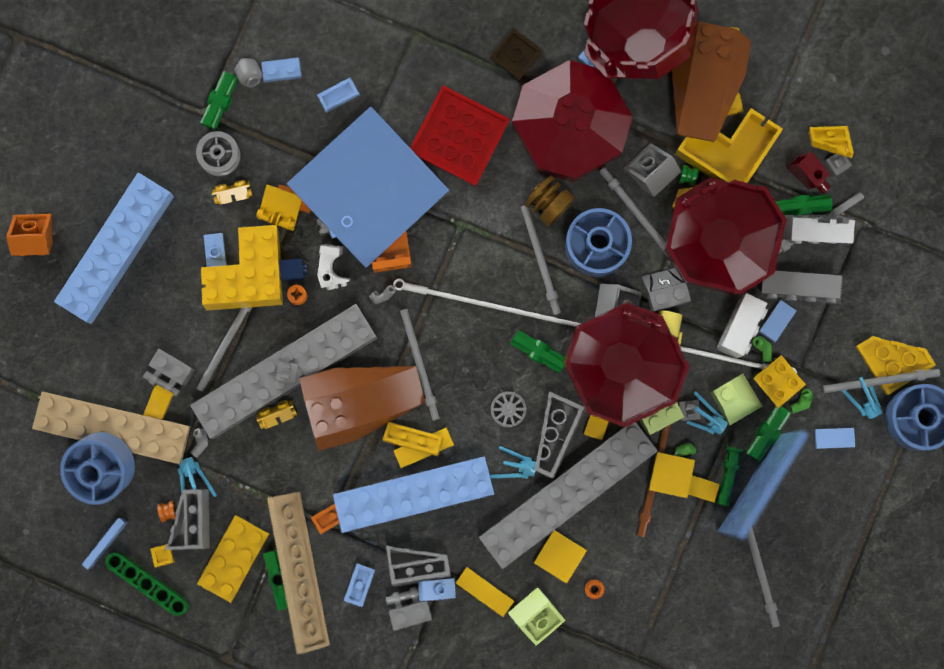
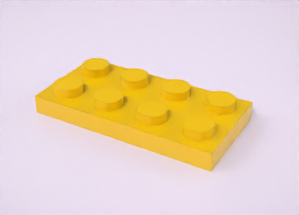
(233, 558)

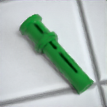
(731, 466)

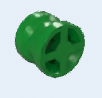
(688, 175)

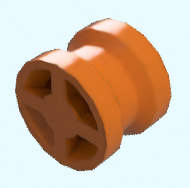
(299, 297)
(167, 511)

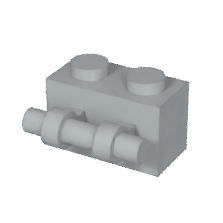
(172, 368)
(409, 614)

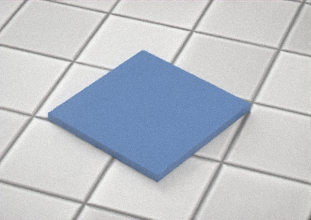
(373, 181)
(762, 484)

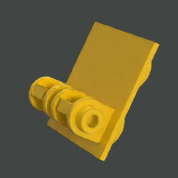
(279, 207)
(779, 381)

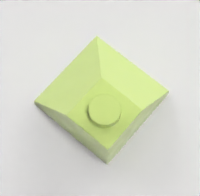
(736, 399)

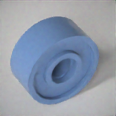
(584, 255)
(903, 420)
(108, 456)

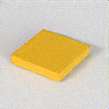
(671, 475)
(560, 556)

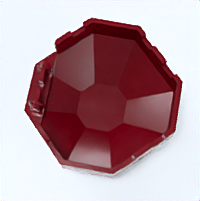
(639, 36)
(571, 121)
(725, 235)
(625, 365)

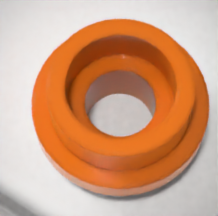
(599, 593)

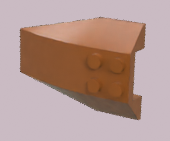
(709, 80)
(358, 400)

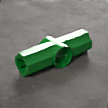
(219, 100)
(805, 205)
(538, 351)
(768, 433)
(273, 568)

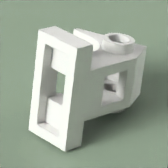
(328, 254)

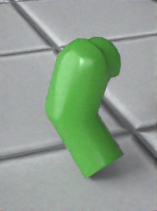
(765, 347)
(804, 402)
(684, 449)

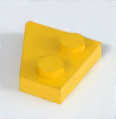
(832, 139)

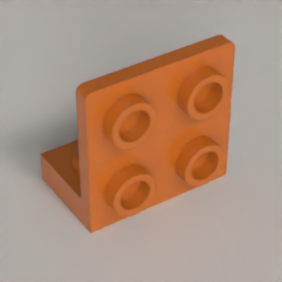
(394, 257)

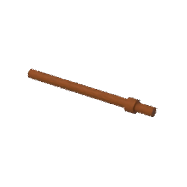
(645, 517)

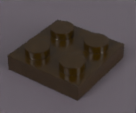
(516, 54)

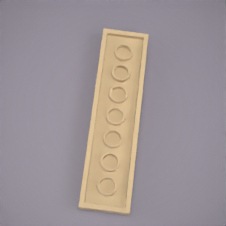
(140, 433)
(298, 572)

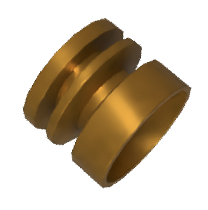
(549, 201)

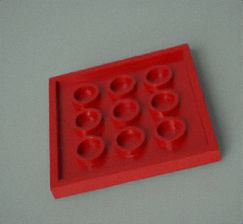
(459, 135)

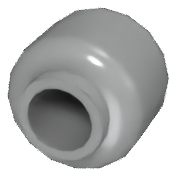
(248, 72)

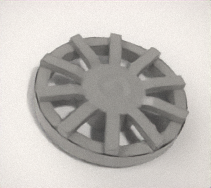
(508, 409)

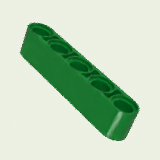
(138, 583)

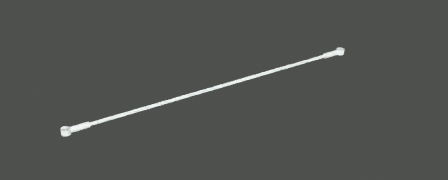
(424, 290)

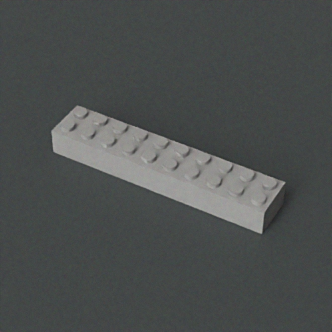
(258, 385)
(567, 494)

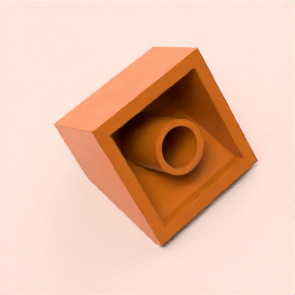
(30, 234)

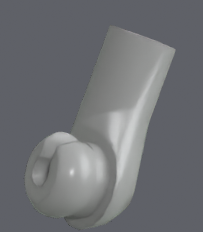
(384, 296)
(201, 442)

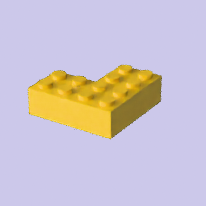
(732, 157)
(252, 282)

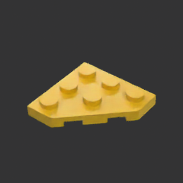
(893, 358)

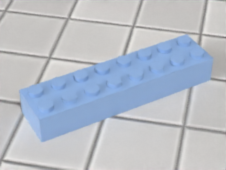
(114, 248)
(413, 494)

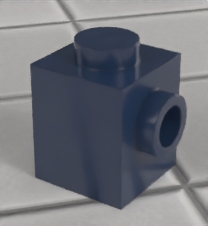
(292, 270)

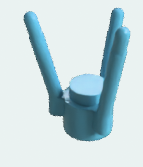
(872, 407)
(715, 422)
(526, 467)
(188, 469)

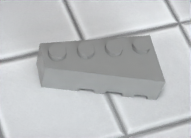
(803, 286)
(557, 433)

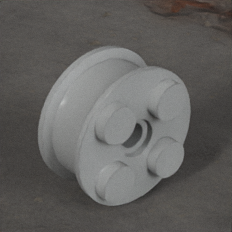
(220, 164)

